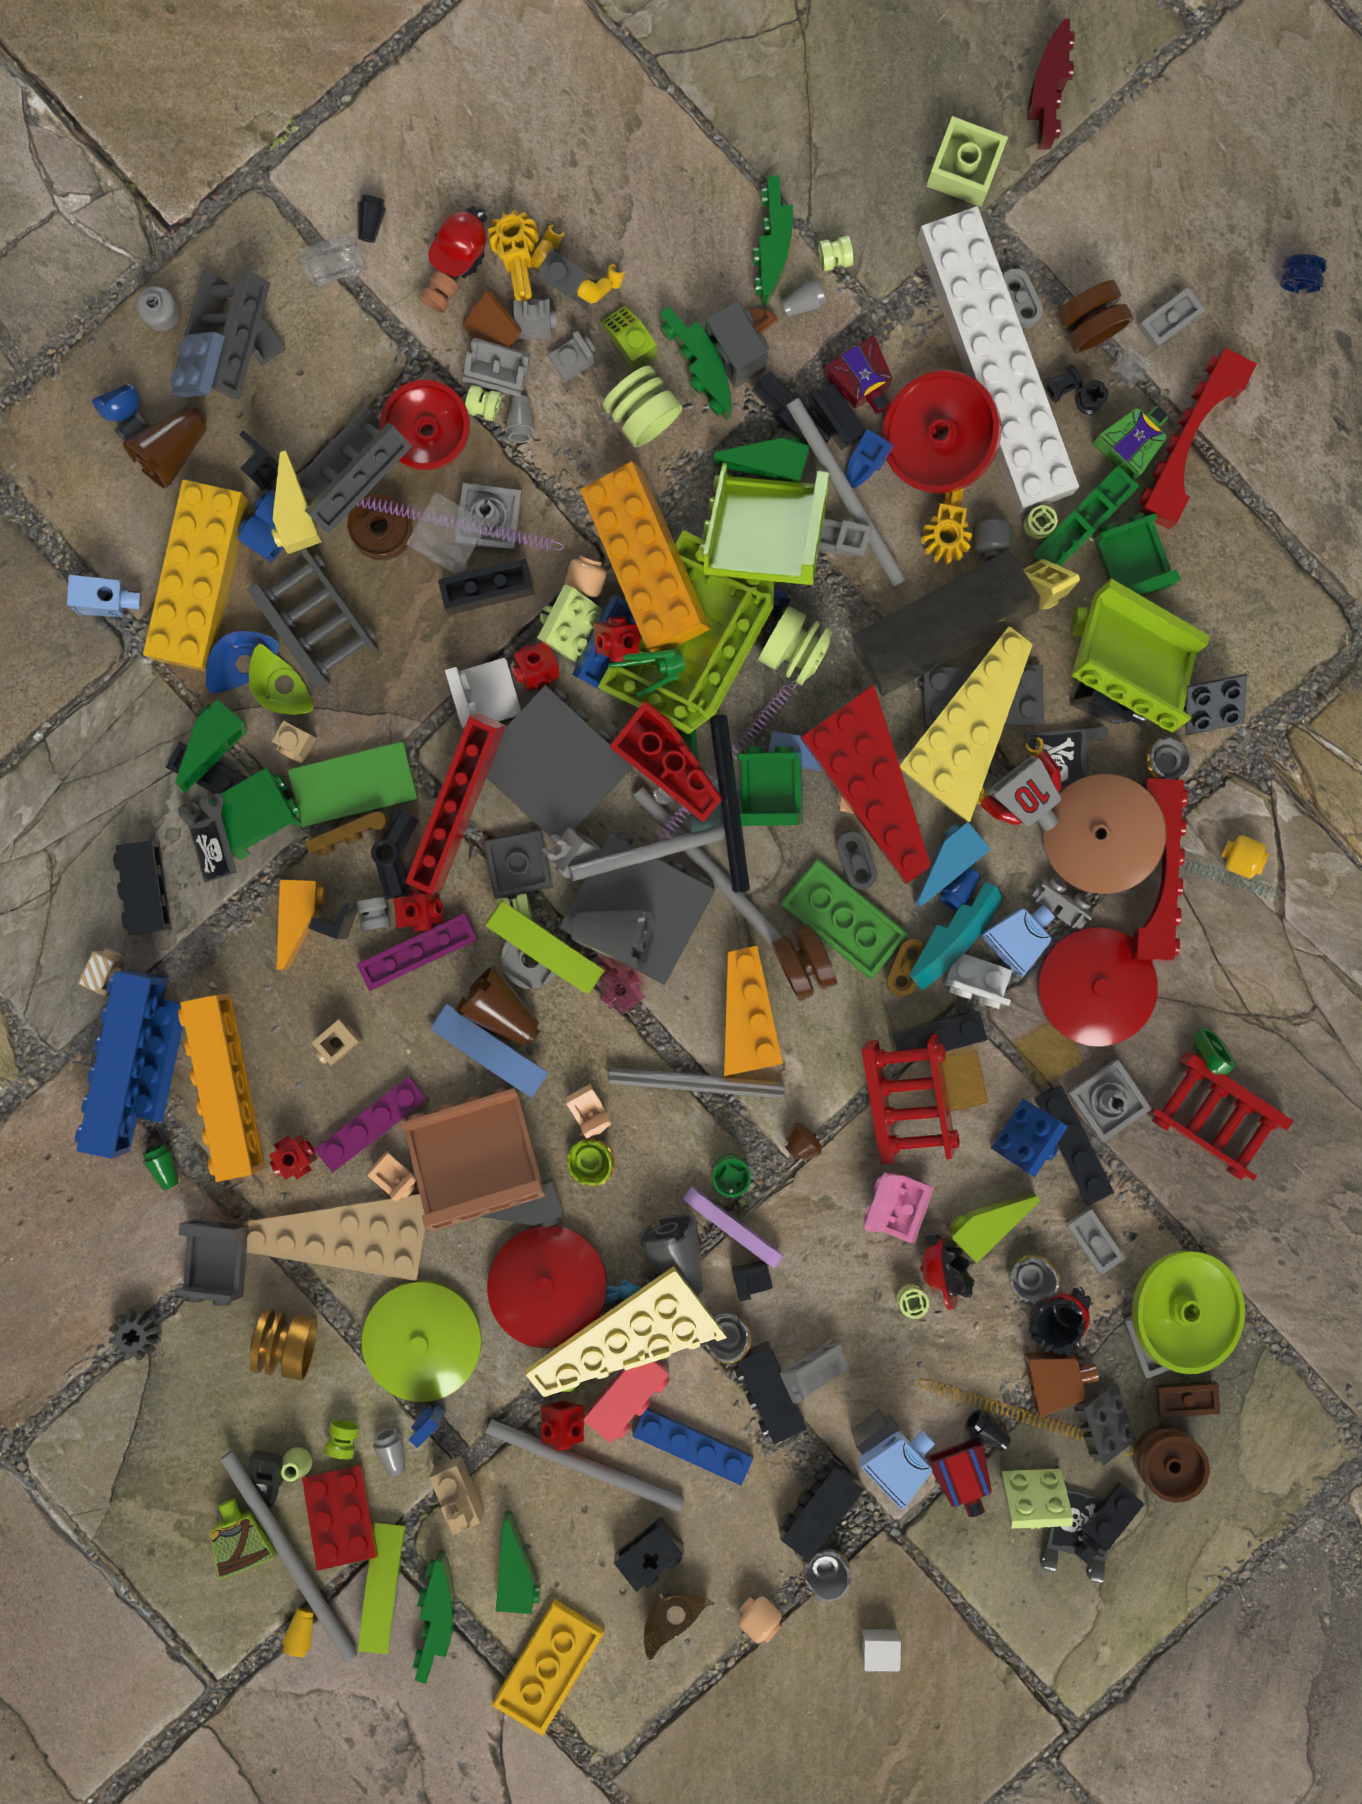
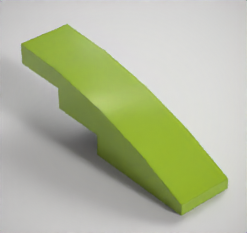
(544, 947)
(381, 1590)

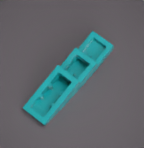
(950, 943)

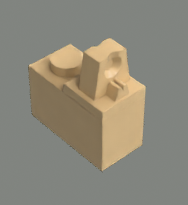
(457, 1495)

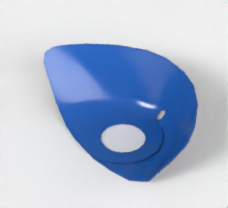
(221, 663)

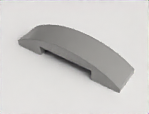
(845, 538)

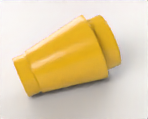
(299, 1634)

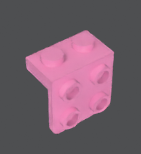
(898, 1206)

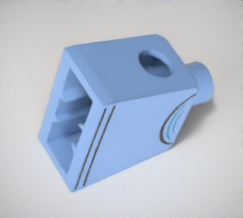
(88, 594)
(1019, 938)
(899, 1465)

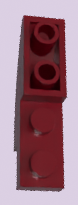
(1049, 82)

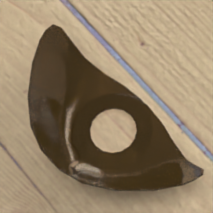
(660, 1630)

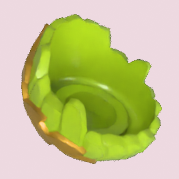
(590, 1162)

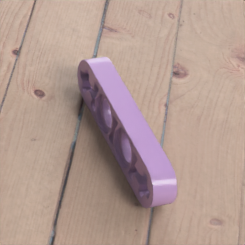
(733, 1227)

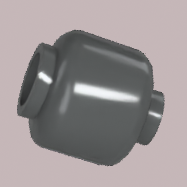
(992, 536)

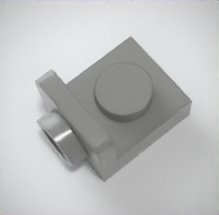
(573, 356)

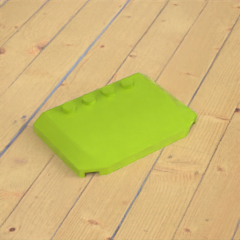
(712, 659)

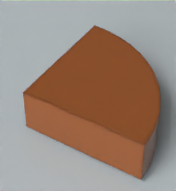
(762, 319)

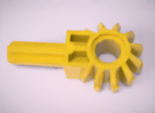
(514, 242)
(950, 521)

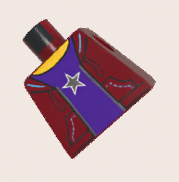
(861, 375)

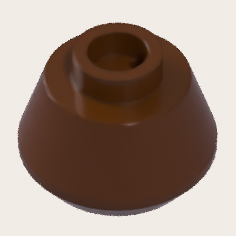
(802, 1142)

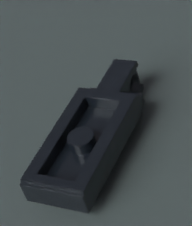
(1108, 1522)

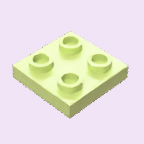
(569, 623)
(1036, 1498)

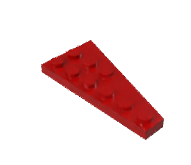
(864, 768)

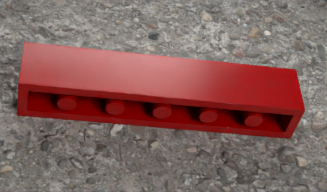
(455, 803)

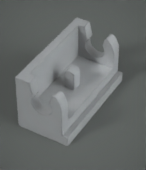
(496, 367)
(814, 1371)

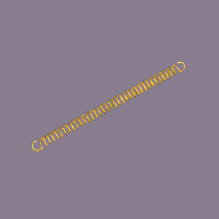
(997, 1404)

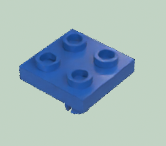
(1029, 1137)

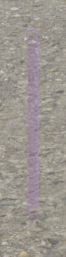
(491, 527)
(735, 750)

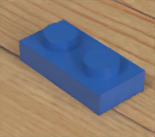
(426, 1423)

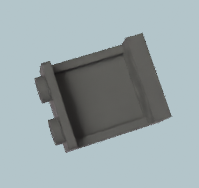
(213, 1261)

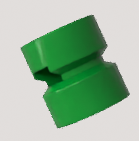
(731, 1175)

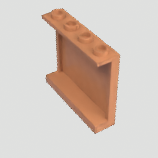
(473, 1158)

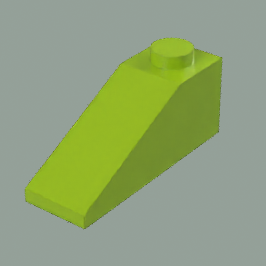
(986, 1226)

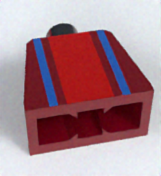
(963, 1475)

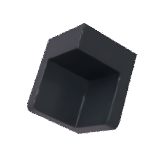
(751, 1279)

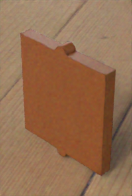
(491, 322)

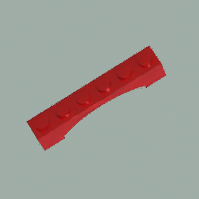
(1226, 377)
(1158, 935)

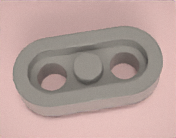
(1024, 298)

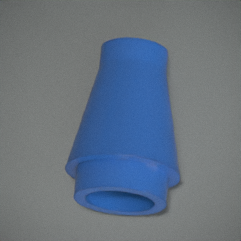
(960, 889)

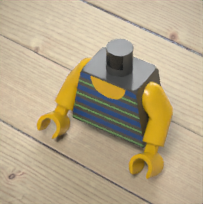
(569, 277)

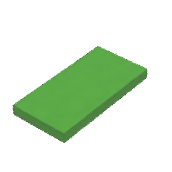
(353, 784)
(844, 919)

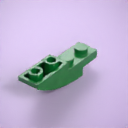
(775, 244)
(707, 370)
(439, 1615)

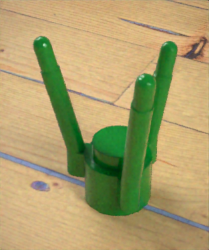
(666, 661)

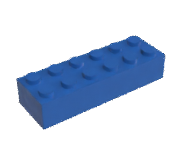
(119, 1064)

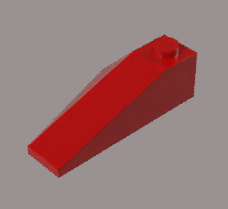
(662, 756)

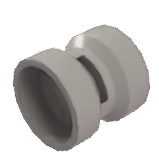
(373, 913)

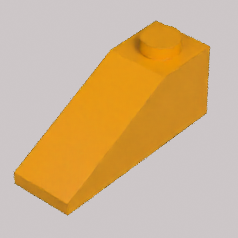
(297, 905)

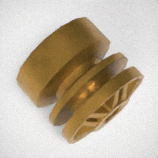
(277, 1343)

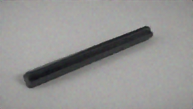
(729, 803)

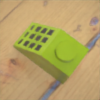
(630, 338)

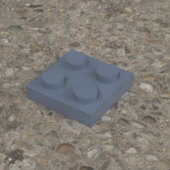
(197, 364)

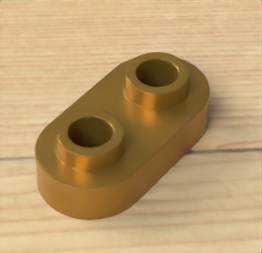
(903, 966)

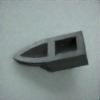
(266, 1475)

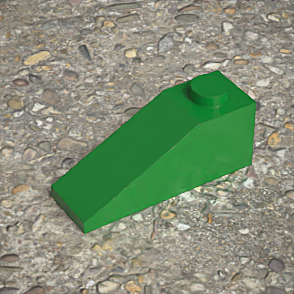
(770, 459)
(210, 739)
(516, 1576)

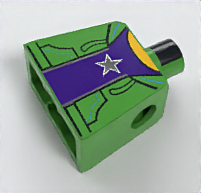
(1133, 440)

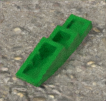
(1087, 517)

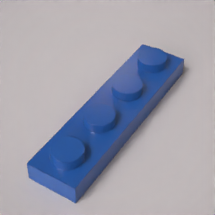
(160, 1062)
(693, 1446)

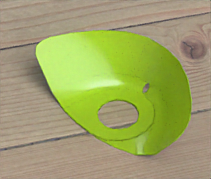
(263, 673)

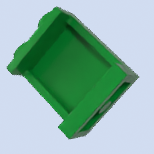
(1136, 555)
(771, 787)
(256, 811)

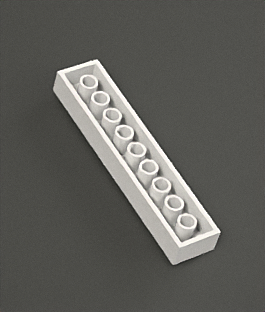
(997, 357)

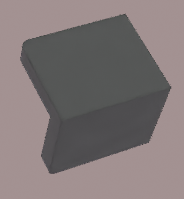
(266, 343)

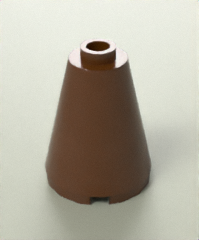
(167, 445)
(498, 1008)

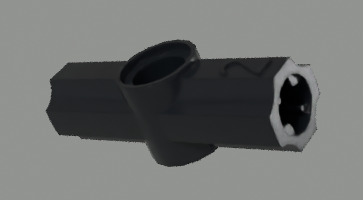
(777, 396)

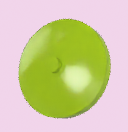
(1188, 1312)
(421, 1340)

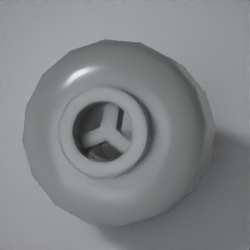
(158, 308)

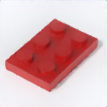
(339, 1517)

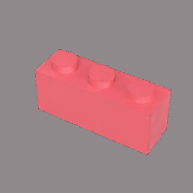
(624, 1398)

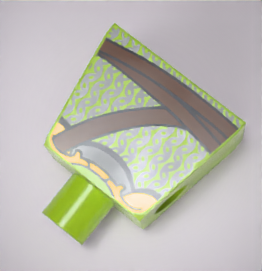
(238, 1540)

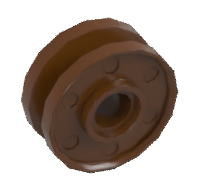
(379, 545)

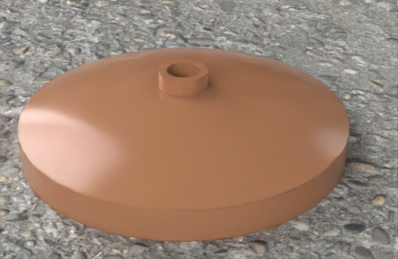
(1133, 837)

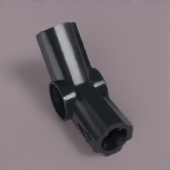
(393, 872)

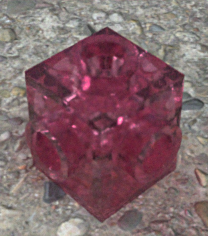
(625, 1001)

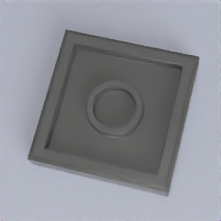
(517, 863)

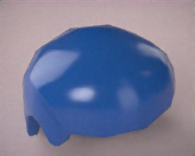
(118, 404)

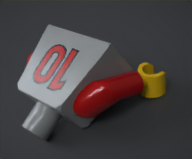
(1026, 792)

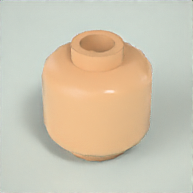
(586, 576)
(760, 1619)

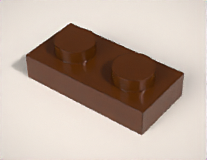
(1188, 1399)

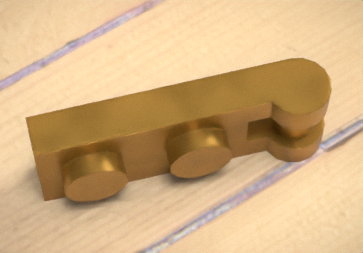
(350, 832)

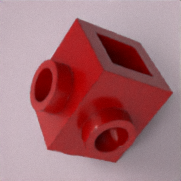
(616, 638)
(535, 666)
(418, 910)
(303, 1155)
(562, 1424)

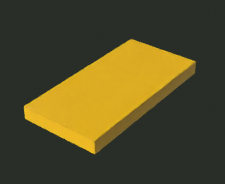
(548, 1667)

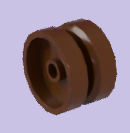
(1094, 316)
(808, 961)
(1171, 1463)

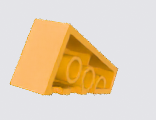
(749, 1022)

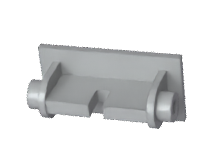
(1055, 894)

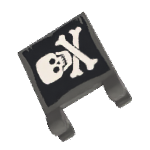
(1068, 750)
(209, 838)
(1068, 1537)

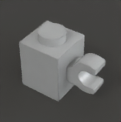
(535, 318)
(571, 850)

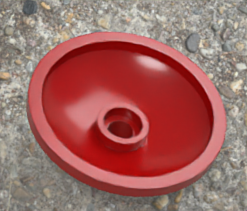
(422, 406)

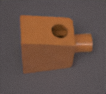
(1057, 1380)

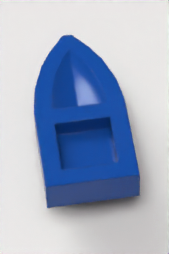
(867, 457)

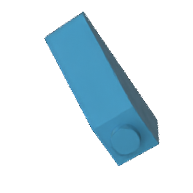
(954, 856)

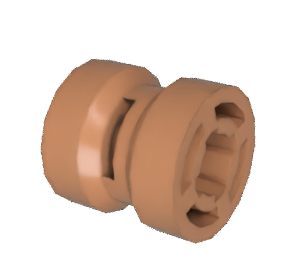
(439, 291)

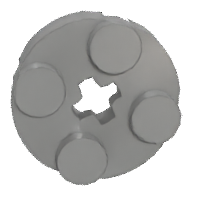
(519, 973)

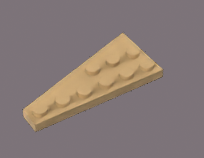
(360, 1236)

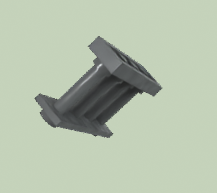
(240, 324)
(350, 468)
(301, 645)

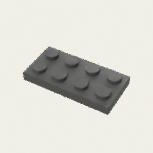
(944, 682)

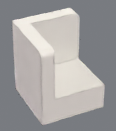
(880, 1650)

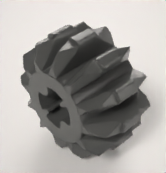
(125, 1339)

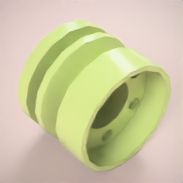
(641, 405)
(795, 645)

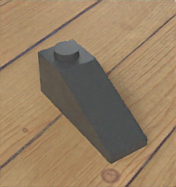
(542, 1210)

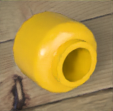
(1245, 856)

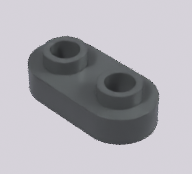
(857, 860)

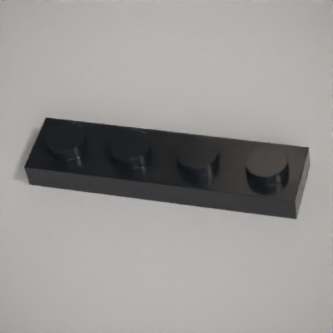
(1076, 1147)

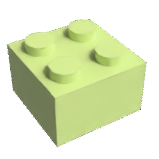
(966, 161)

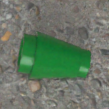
(161, 1166)

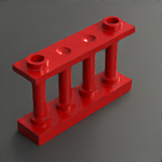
(1245, 1104)
(885, 1115)

